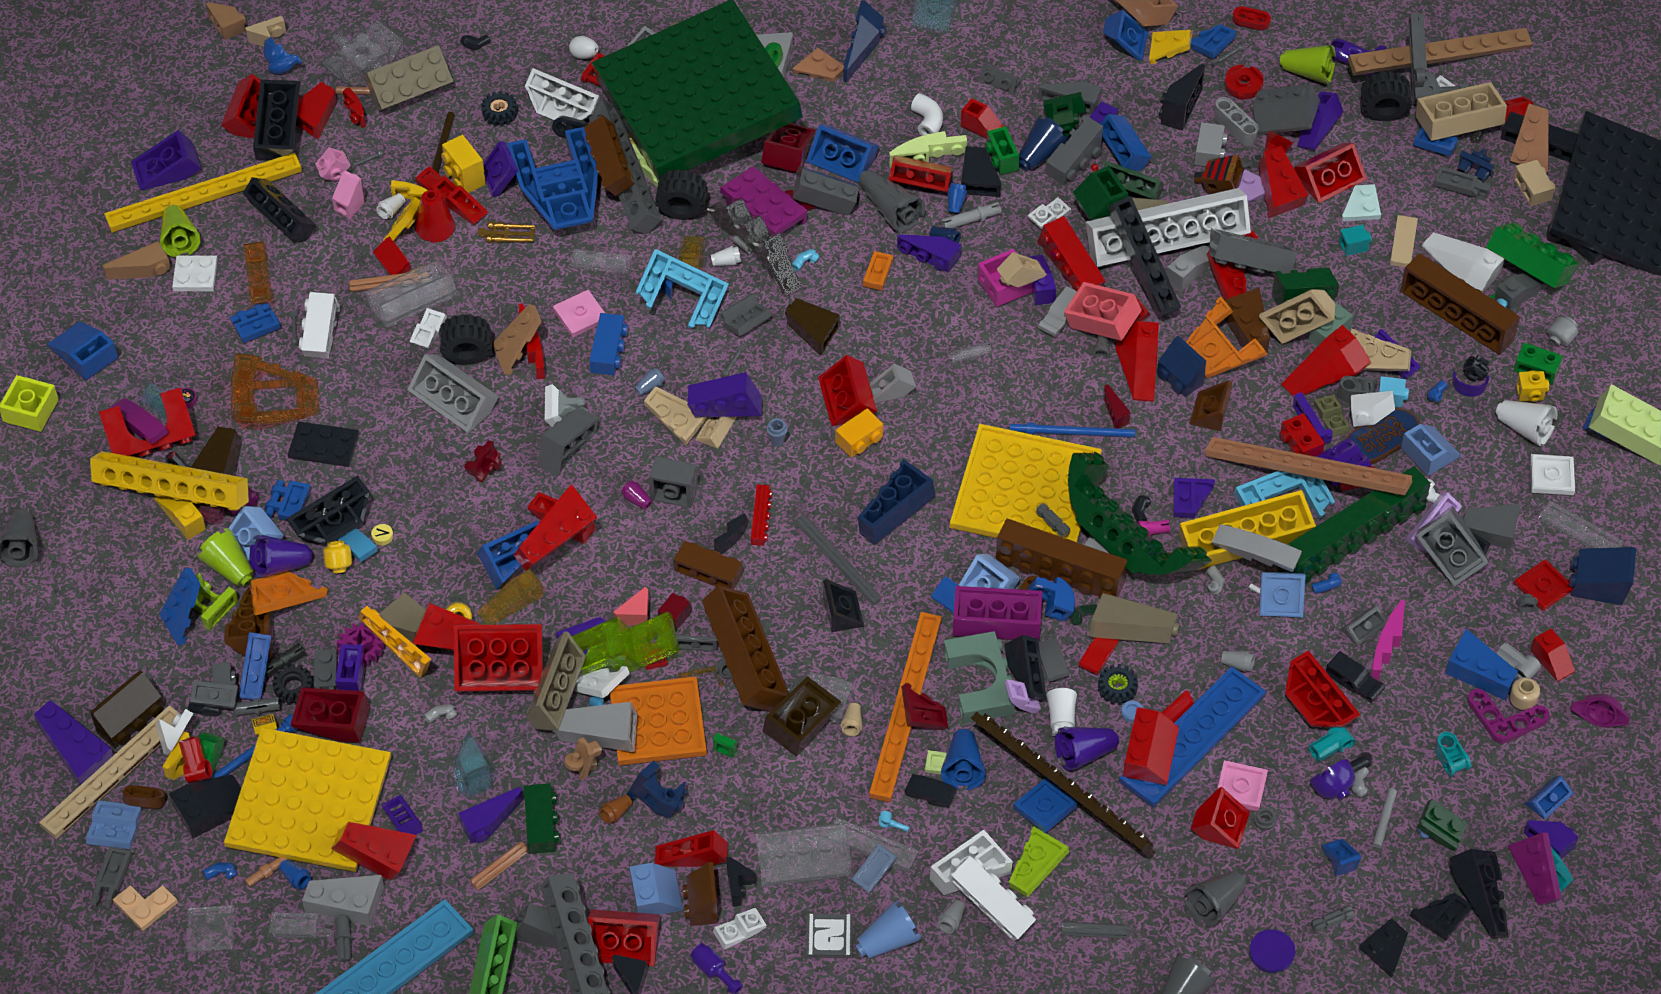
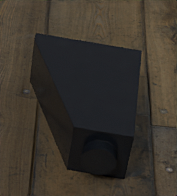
(980, 173)

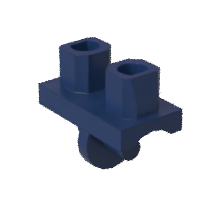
(1477, 161)

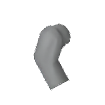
(437, 711)

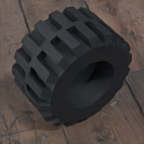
(1386, 96)
(681, 194)
(465, 339)

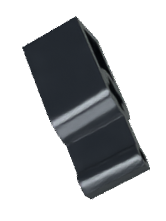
(1354, 676)

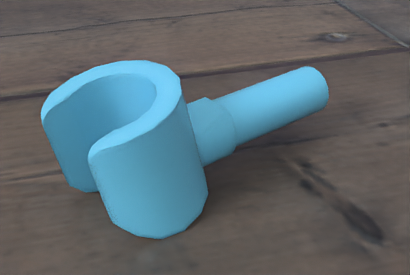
(885, 821)

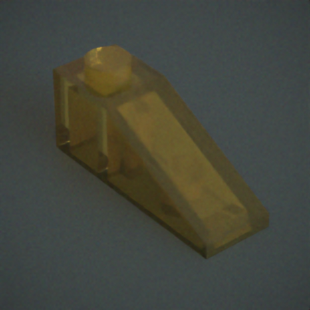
(692, 251)
(512, 597)

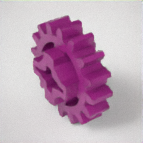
(371, 643)

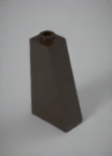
(219, 452)

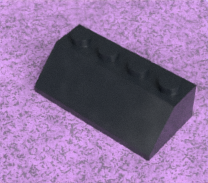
(276, 118)

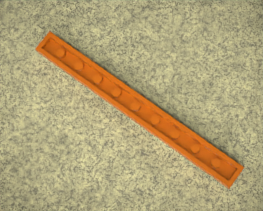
(898, 730)

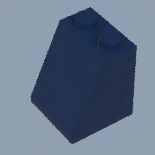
(1603, 574)

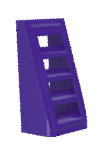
(411, 826)

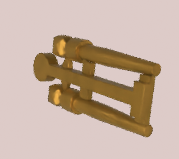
(496, 236)

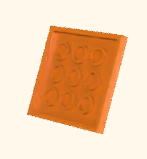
(666, 720)

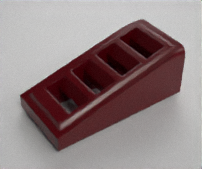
(1117, 410)

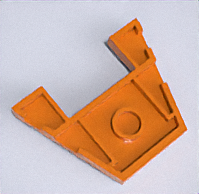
(1216, 348)

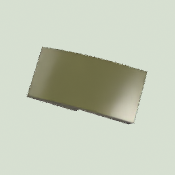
(1331, 415)

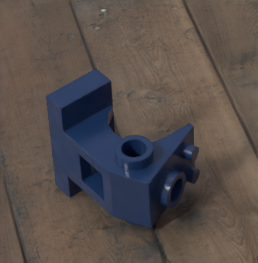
(654, 794)

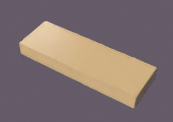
(1403, 241)

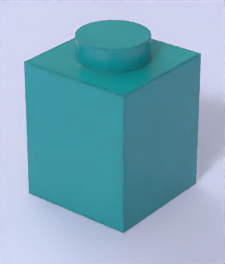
(1354, 240)

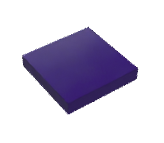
(499, 168)

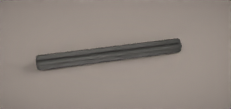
(838, 560)

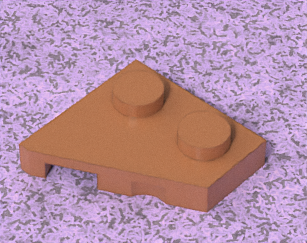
(819, 65)

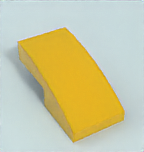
(407, 189)

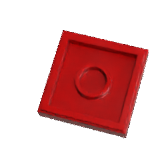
(1544, 584)

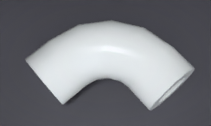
(930, 111)

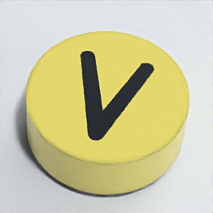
(382, 534)

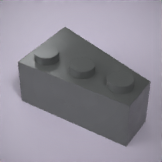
(565, 438)

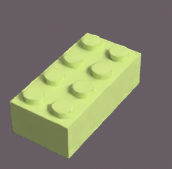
(1629, 422)

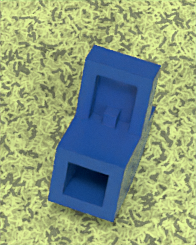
(1058, 595)

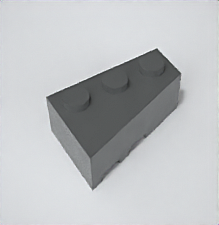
(1077, 152)

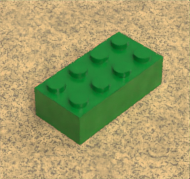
(1532, 255)

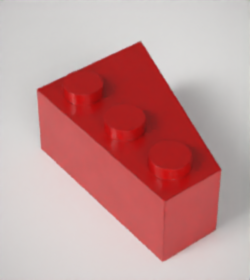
(1281, 183)

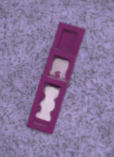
(141, 421)

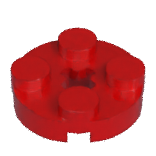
(1243, 90)

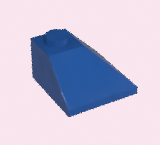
(1126, 33)

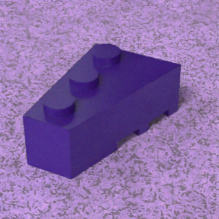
(725, 397)

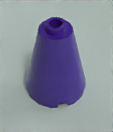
(277, 555)
(1083, 745)

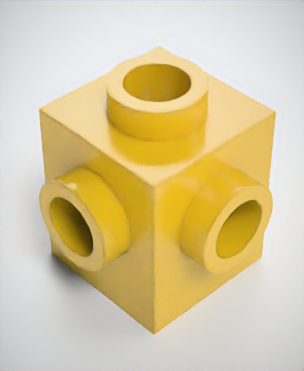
(1532, 386)

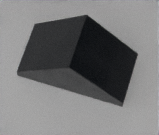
(631, 972)

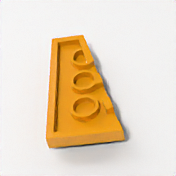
(395, 641)

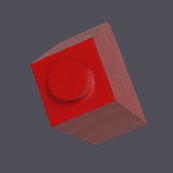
(316, 109)

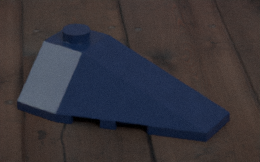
(864, 39)

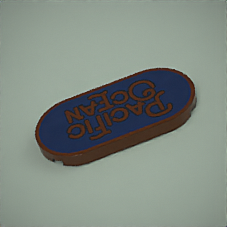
(1385, 436)

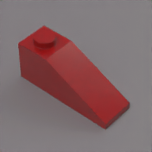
(692, 851)

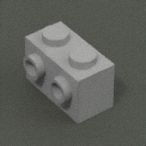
(1210, 143)

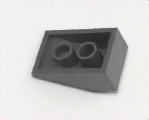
(1452, 546)

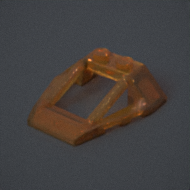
(242, 391)

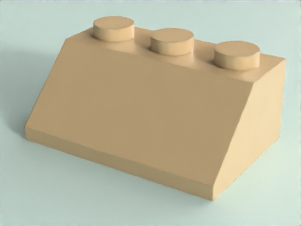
(1299, 315)

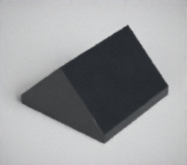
(841, 607)

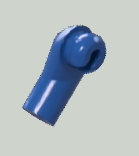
(1332, 582)
(218, 868)

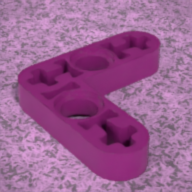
(1500, 722)

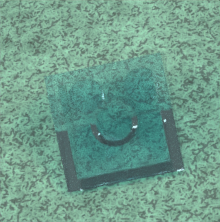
(934, 14)
(471, 769)

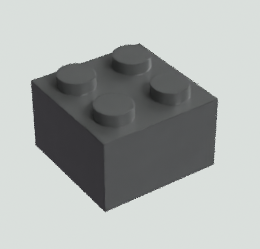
(673, 482)

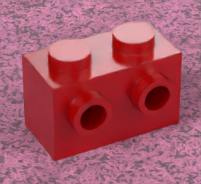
(1301, 436)

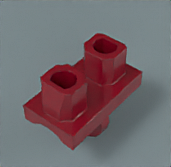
(486, 460)

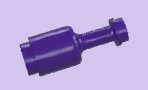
(713, 965)

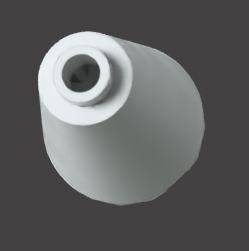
(1528, 419)

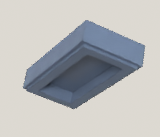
(874, 868)

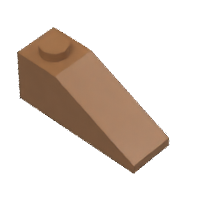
(139, 264)

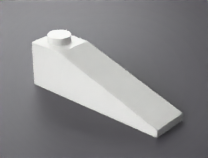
(1466, 261)

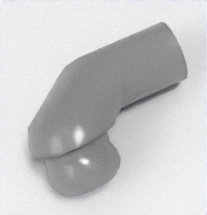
(1217, 582)
(1359, 785)

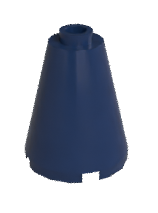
(1041, 143)

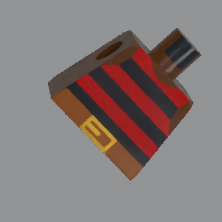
(1221, 174)

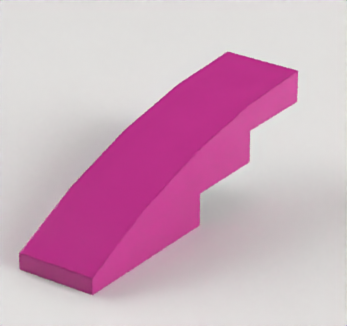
(1389, 637)

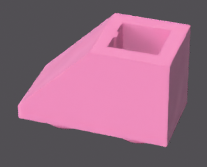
(348, 195)

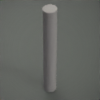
(1384, 819)

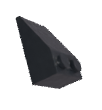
(1181, 98)
(206, 803)

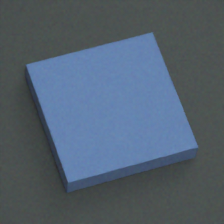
(1282, 594)

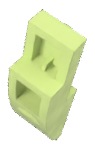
(930, 145)

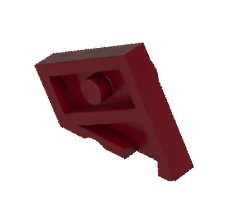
(922, 710)

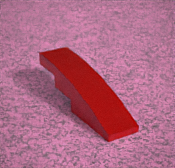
(455, 197)
(534, 351)

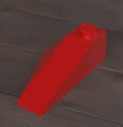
(1139, 359)

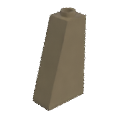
(1132, 621)

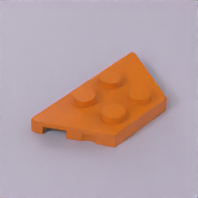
(282, 591)

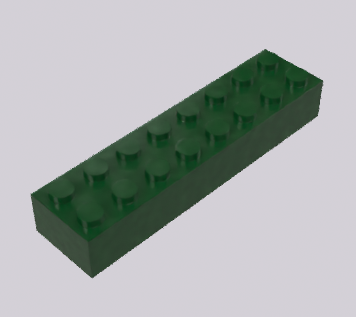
(1358, 525)

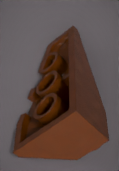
(245, 621)

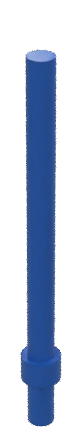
(1031, 428)

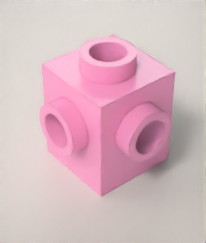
(332, 164)

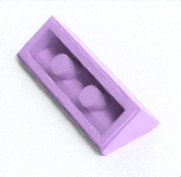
(1441, 504)

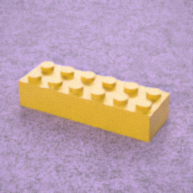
(1276, 518)

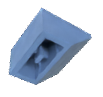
(1428, 448)

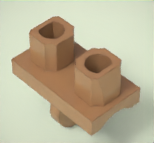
(583, 758)

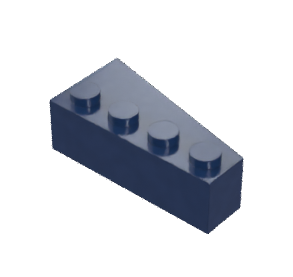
(896, 502)

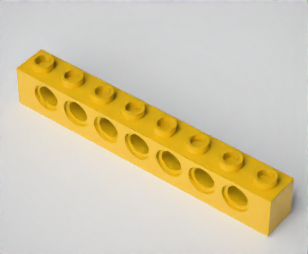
(169, 480)

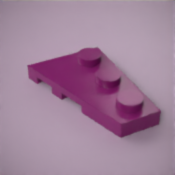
(1538, 867)

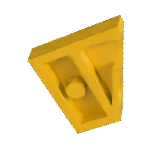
(1169, 44)
(405, 219)

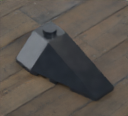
(1478, 877)

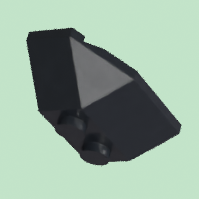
(333, 513)

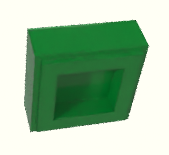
(724, 745)

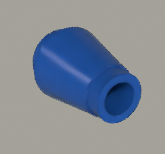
(956, 197)
(295, 874)

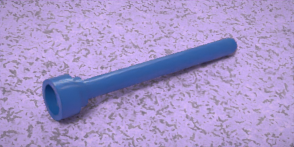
(241, 759)

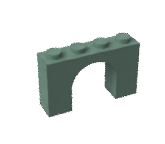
(983, 651)

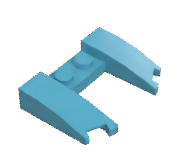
(709, 287)
(1281, 482)

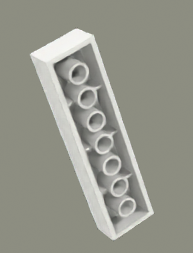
(1173, 225)

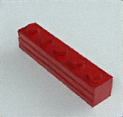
(761, 515)

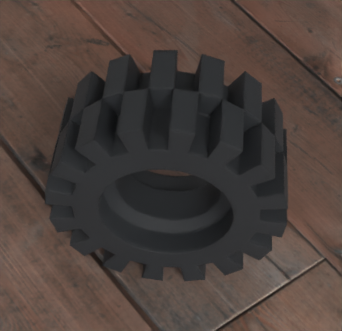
(291, 674)

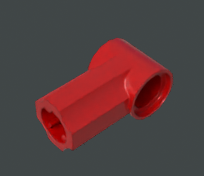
(196, 766)

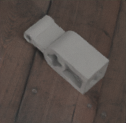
(1056, 319)

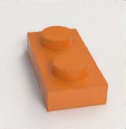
(878, 270)

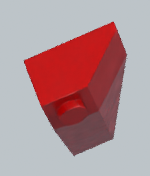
(1334, 358)

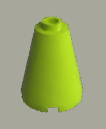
(1310, 62)
(178, 232)
(227, 558)

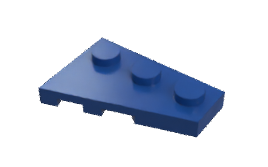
(178, 605)

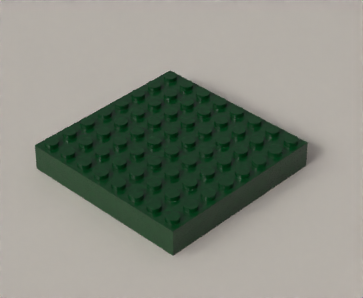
(697, 89)

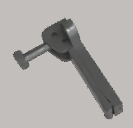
(1422, 82)

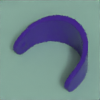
(1469, 390)

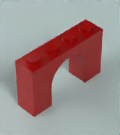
(177, 424)

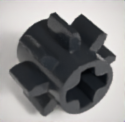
(1476, 367)

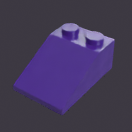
(166, 162)

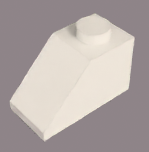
(1371, 407)

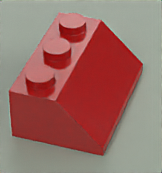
(242, 110)
(1331, 172)
(846, 390)
(1150, 747)
(624, 934)

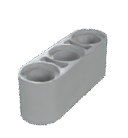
(1236, 121)

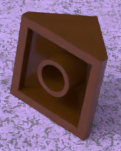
(1211, 406)

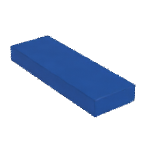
(255, 666)

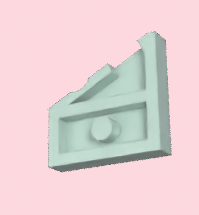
(1362, 204)

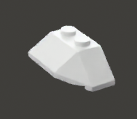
(557, 98)

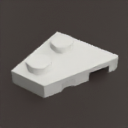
(600, 682)

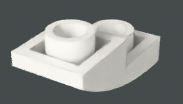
(1049, 213)
(742, 927)

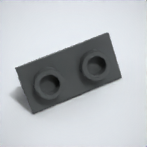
(999, 78)

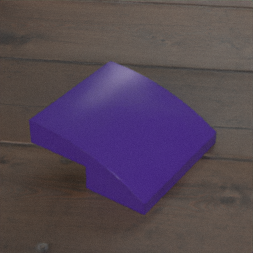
(1346, 452)

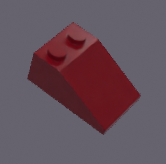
(788, 147)
(332, 713)

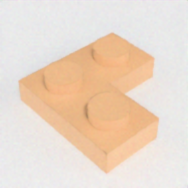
(144, 911)

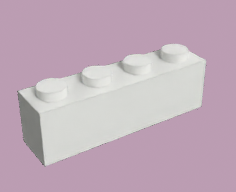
(992, 898)

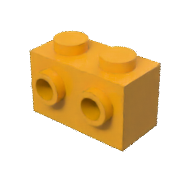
(859, 433)

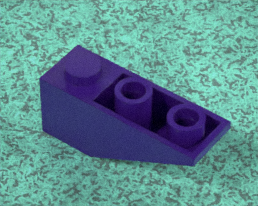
(1326, 115)
(934, 250)

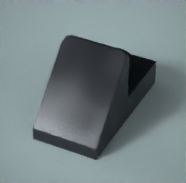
(738, 877)

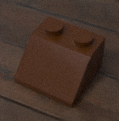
(701, 896)

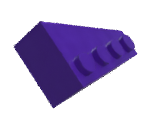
(73, 743)

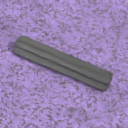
(1094, 929)

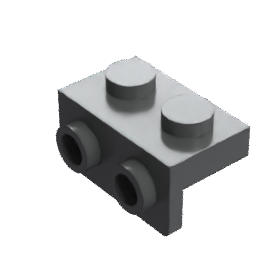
(745, 315)

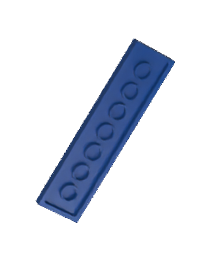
(1202, 730)

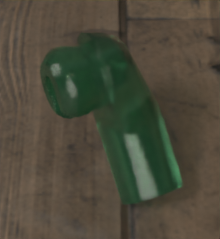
(1082, 610)

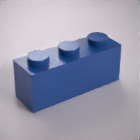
(1124, 142)
(608, 344)

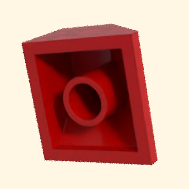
(1221, 819)

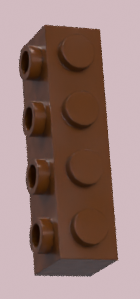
(608, 155)

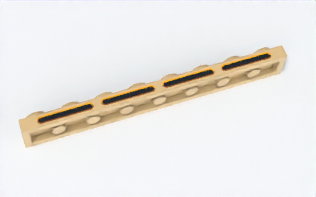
(106, 777)

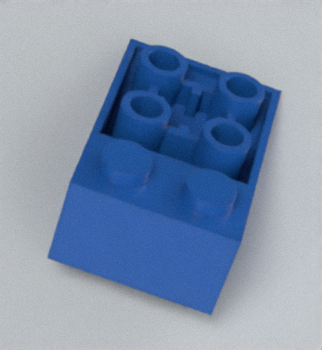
(84, 349)

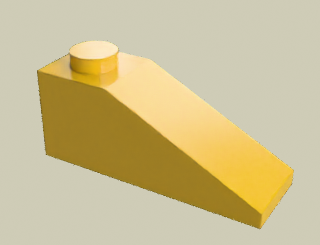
(183, 515)

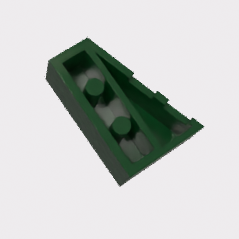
(1293, 284)

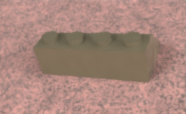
(556, 684)

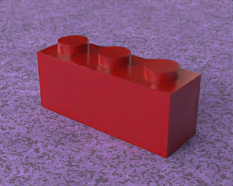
(920, 173)

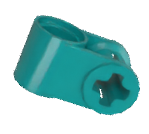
(1452, 757)

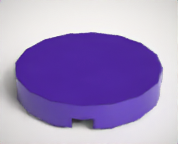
(1272, 951)

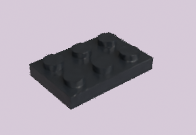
(323, 444)

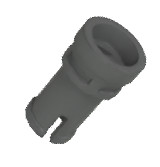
(1101, 347)

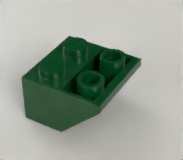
(1099, 193)

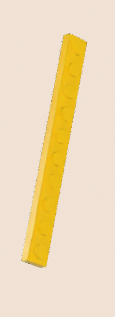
(201, 192)

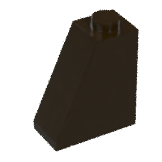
(812, 324)

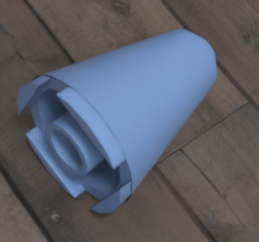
(888, 932)

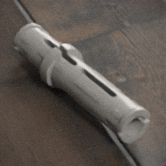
(974, 215)

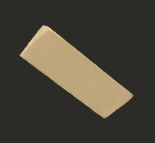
(717, 430)

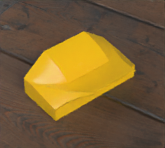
(174, 764)

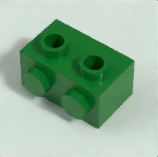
(1002, 150)
(1538, 359)

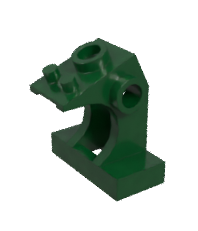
(1068, 117)

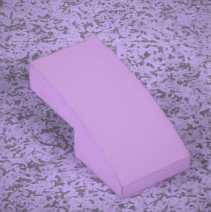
(1019, 697)

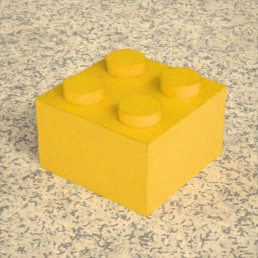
(463, 164)

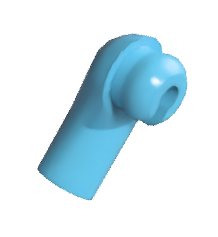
(803, 257)

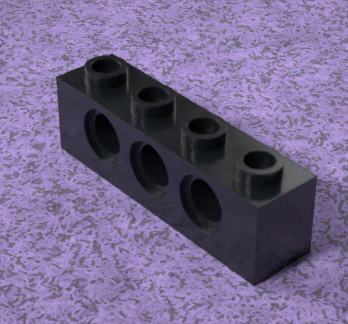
(279, 209)

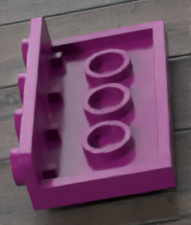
(765, 199)

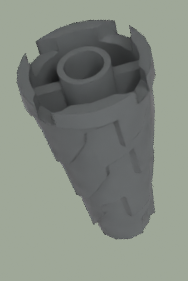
(893, 201)

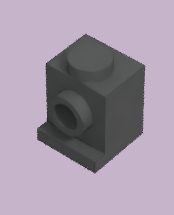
(223, 674)

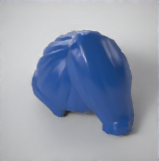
(278, 58)

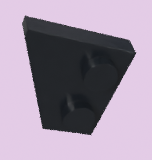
(1443, 915)
(1385, 946)

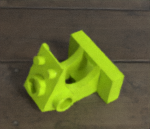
(221, 606)

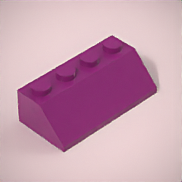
(998, 610)

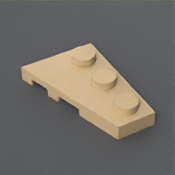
(1383, 354)
(674, 414)

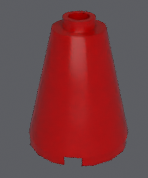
(434, 218)

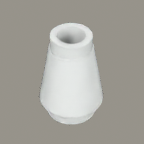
(390, 206)
(726, 257)

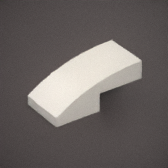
(428, 329)

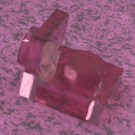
(213, 514)

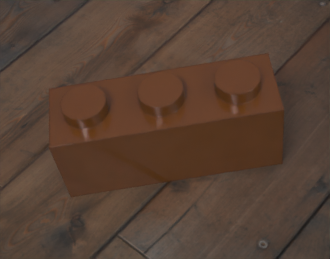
(708, 565)

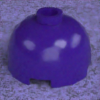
(1335, 780)

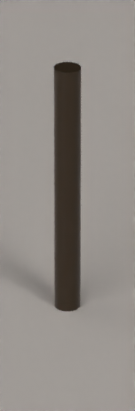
(443, 139)

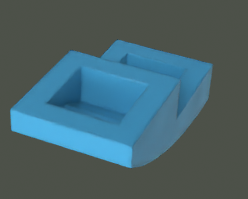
(360, 544)

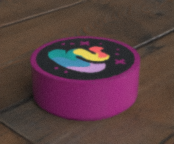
(189, 397)

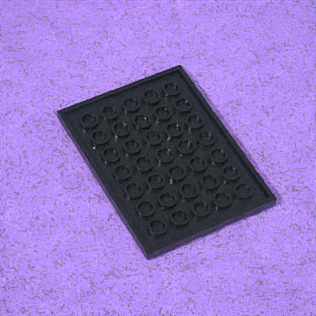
(1613, 194)

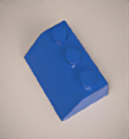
(841, 152)

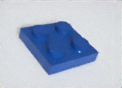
(1045, 805)

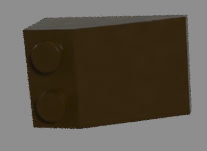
(800, 716)

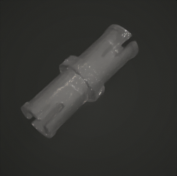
(970, 352)

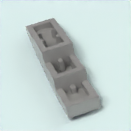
(1257, 547)

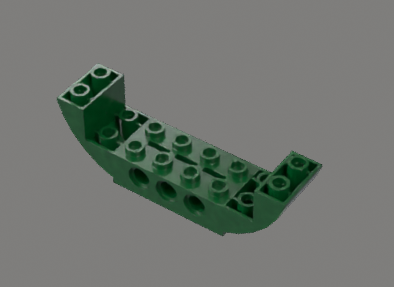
(1117, 528)

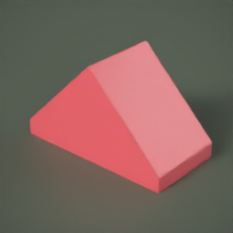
(635, 609)

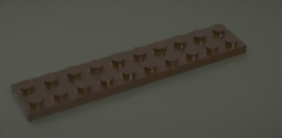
(1070, 787)

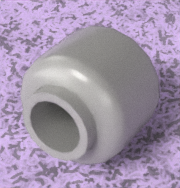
(1562, 331)

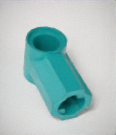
(1335, 740)

